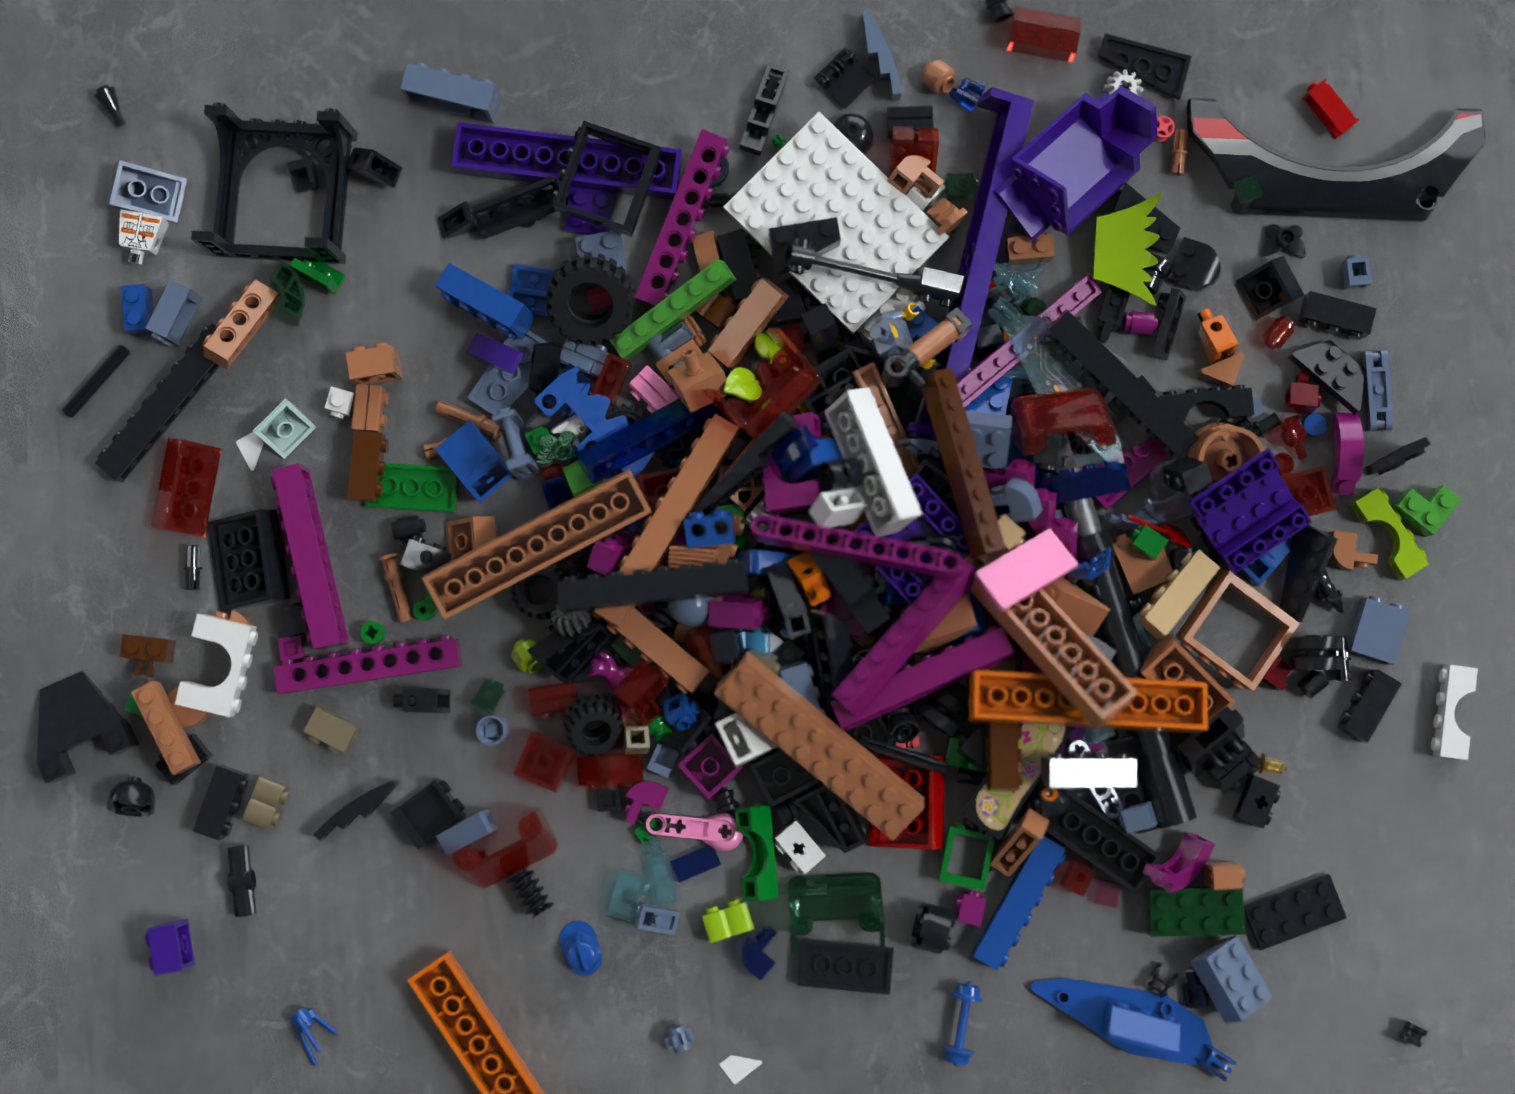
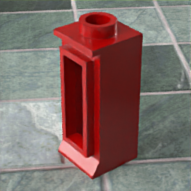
(1329, 108)

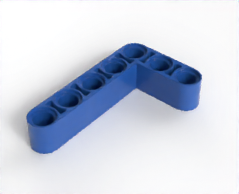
(759, 560)

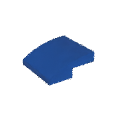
(531, 287)

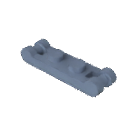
(1378, 390)

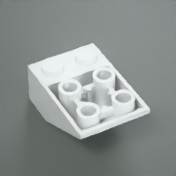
(743, 739)

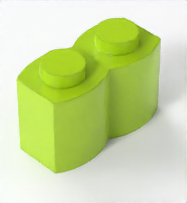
(727, 921)

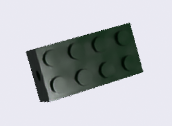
(1194, 912)

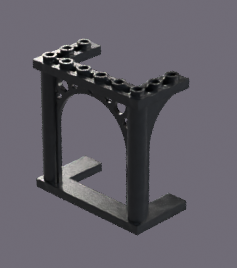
(232, 135)

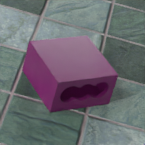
(738, 611)

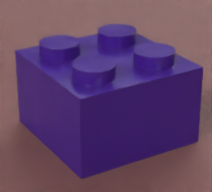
(170, 947)

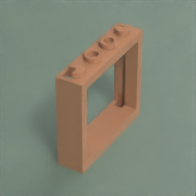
(1202, 609)

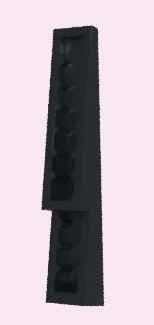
(749, 464)

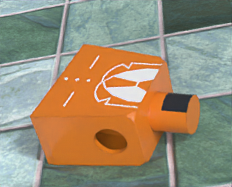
(1216, 337)

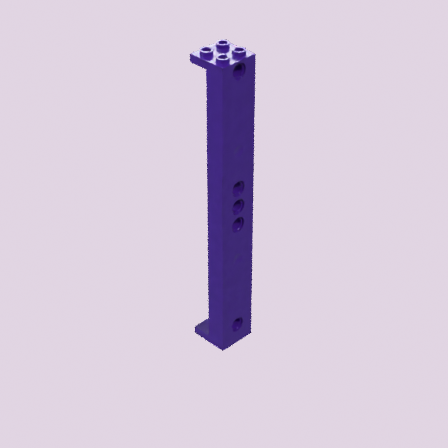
(983, 232)

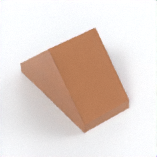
(1223, 372)

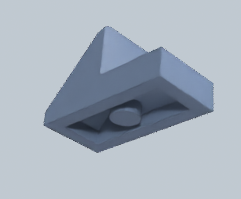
(657, 919)

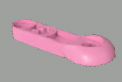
(701, 829)

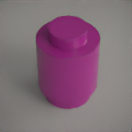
(1140, 323)

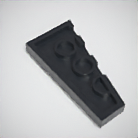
(1153, 65)
(1305, 567)

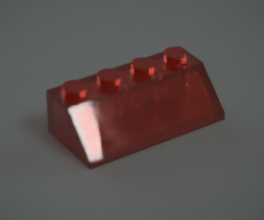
(186, 487)

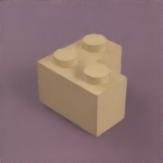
(1012, 538)

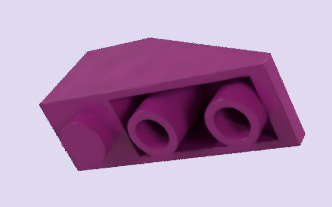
(610, 552)

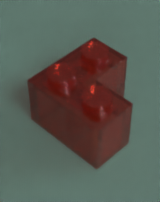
(639, 690)
(610, 771)

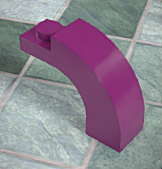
(1349, 453)
(1184, 864)

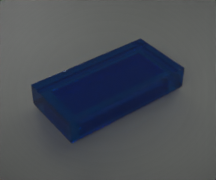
(695, 863)

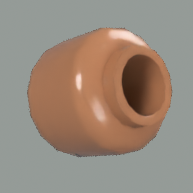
(938, 76)

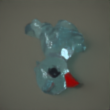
(1020, 282)

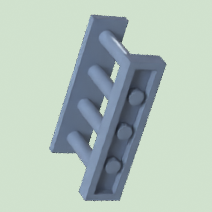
(521, 463)

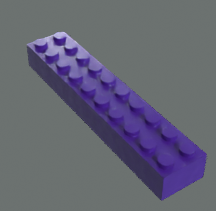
(538, 155)

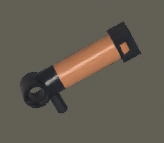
(952, 329)

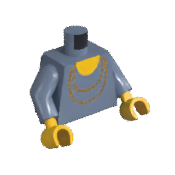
(892, 334)

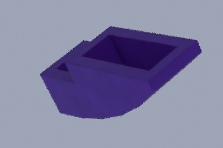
(494, 353)

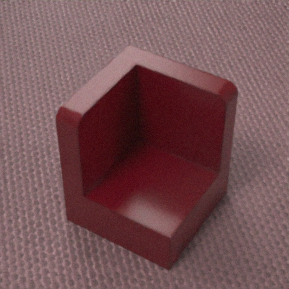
(1277, 674)

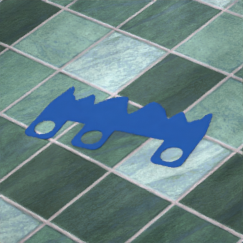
(589, 409)

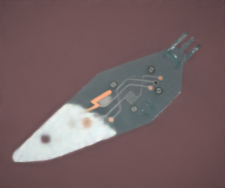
(1047, 363)

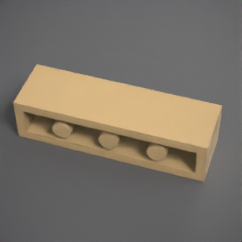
(1178, 594)

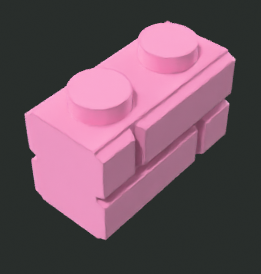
(652, 390)

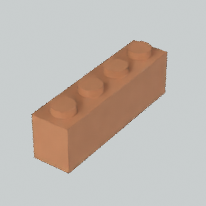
(748, 322)
(166, 727)

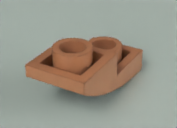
(706, 249)

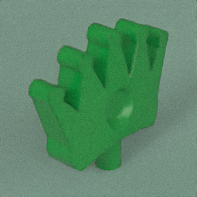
(642, 832)

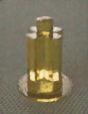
(1271, 765)

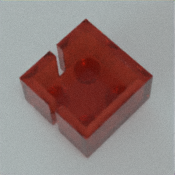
(908, 142)

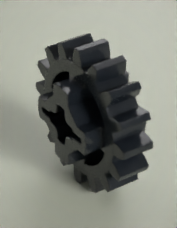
(679, 449)

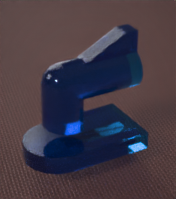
(961, 96)

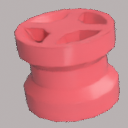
(1165, 125)

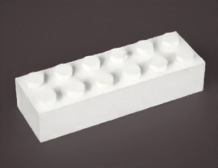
(884, 484)

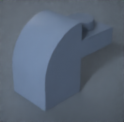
(1020, 497)

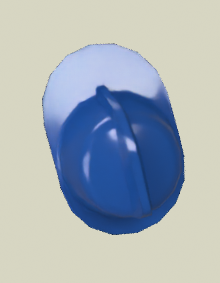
(581, 948)

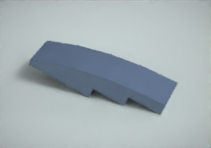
(878, 49)

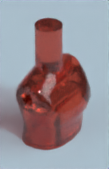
(1293, 434)

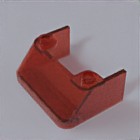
(795, 383)

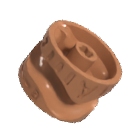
(1224, 448)

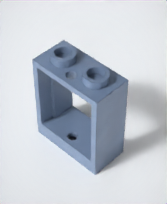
(173, 313)

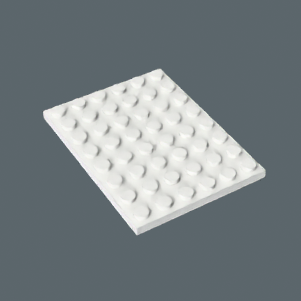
(879, 226)

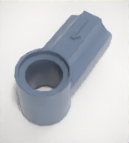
(670, 341)

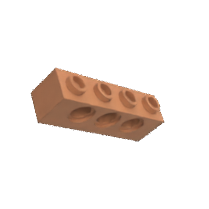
(227, 352)

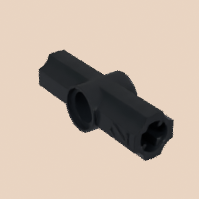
(242, 881)

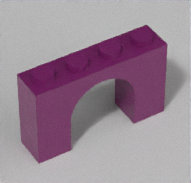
(786, 497)

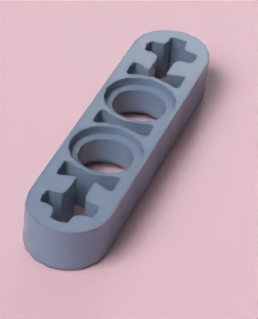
(1102, 805)

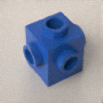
(681, 712)

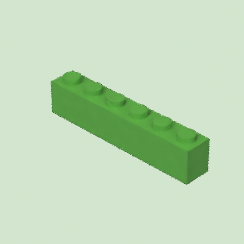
(673, 309)

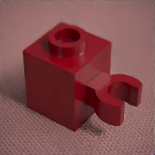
(1301, 396)

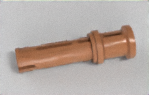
(460, 415)
(394, 576)

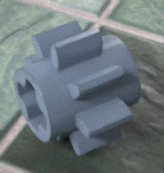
(678, 1038)

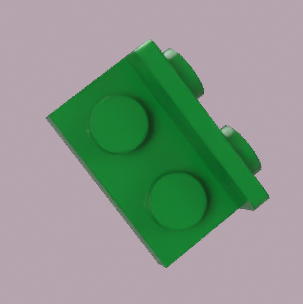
(319, 274)

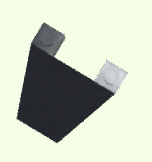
(72, 715)

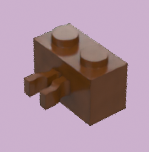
(147, 651)

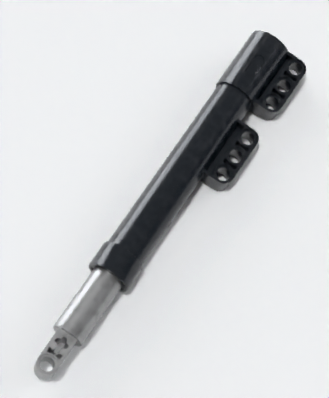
(1158, 764)

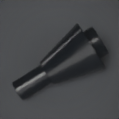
(108, 99)

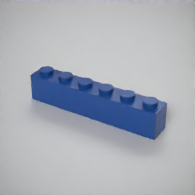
(1018, 902)

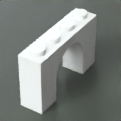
(238, 641)

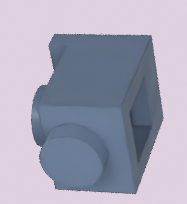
(1363, 269)

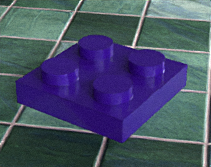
(591, 201)

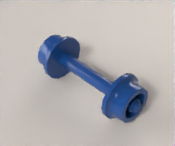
(957, 1054)

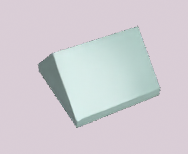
(284, 428)

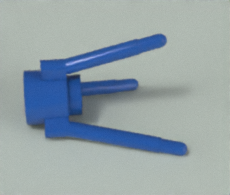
(301, 1022)

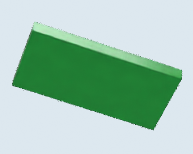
(418, 488)

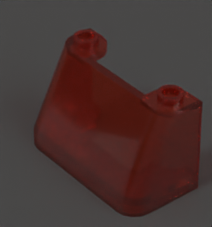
(1059, 412)
(536, 844)

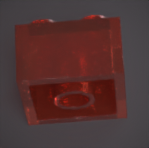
(1311, 490)
(545, 761)

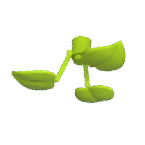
(742, 381)

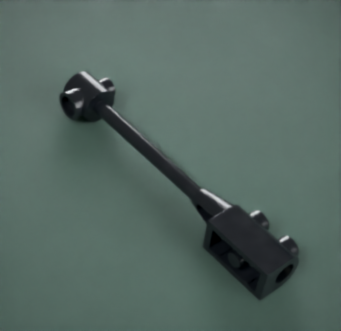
(925, 283)

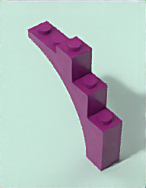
(1062, 527)

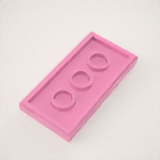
(1026, 570)

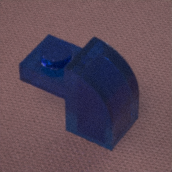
(754, 956)

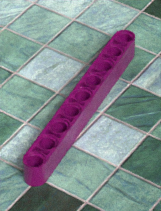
(867, 543)

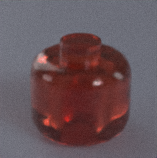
(552, 471)

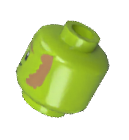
(523, 658)

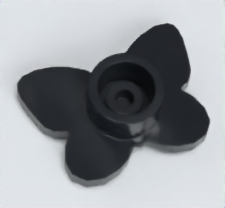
(1283, 239)

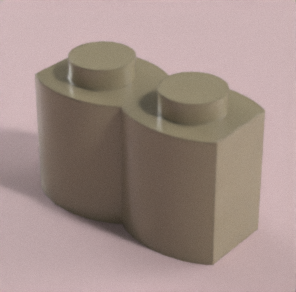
(266, 803)

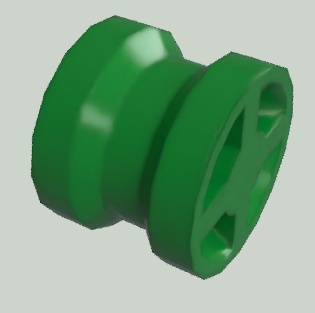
(378, 632)

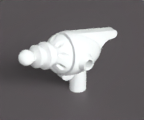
(575, 425)

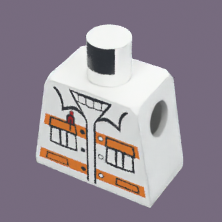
(141, 234)

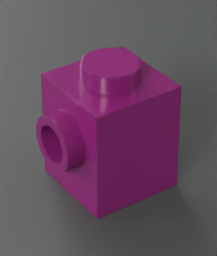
(970, 907)

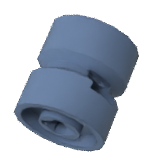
(492, 730)

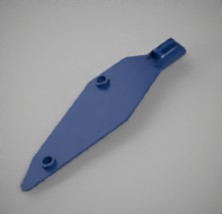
(1089, 1002)

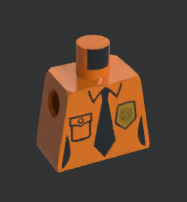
(812, 586)

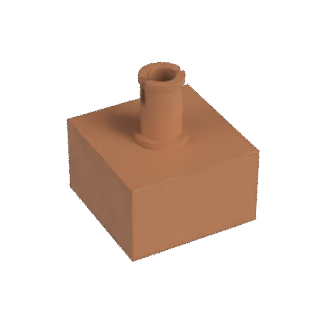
(696, 376)

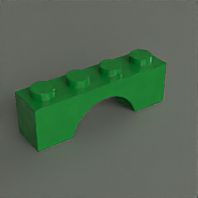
(761, 878)

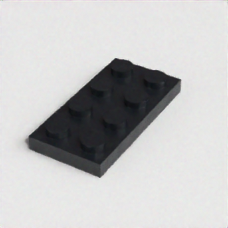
(1294, 912)
(845, 966)

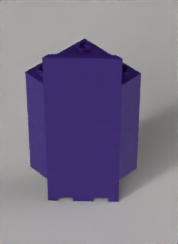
(1078, 161)

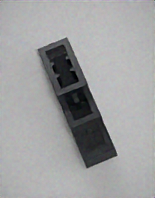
(764, 109)
(363, 805)

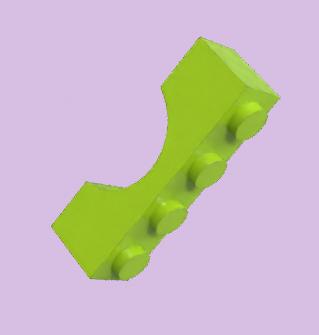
(1406, 556)

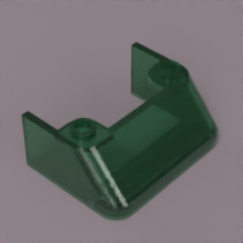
(835, 898)

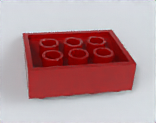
(927, 827)

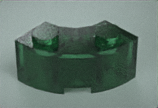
(291, 293)

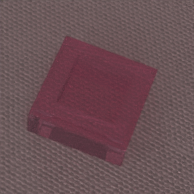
(1107, 894)

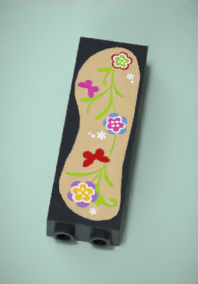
(998, 810)

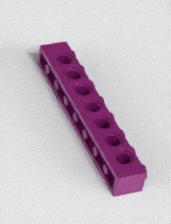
(706, 143)
(288, 683)

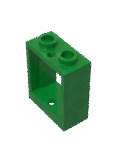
(962, 880)

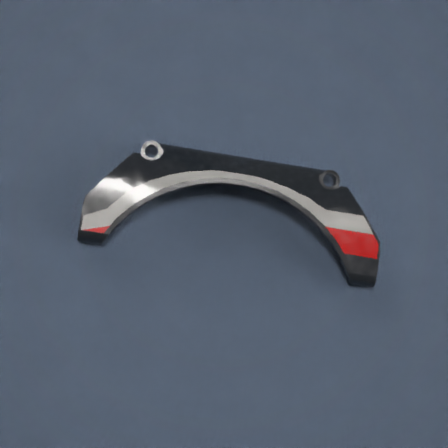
(1309, 189)

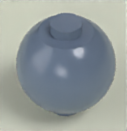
(690, 612)

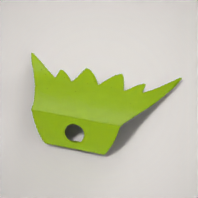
(1121, 247)

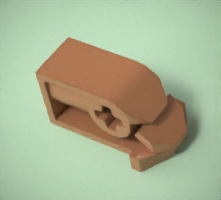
(946, 216)

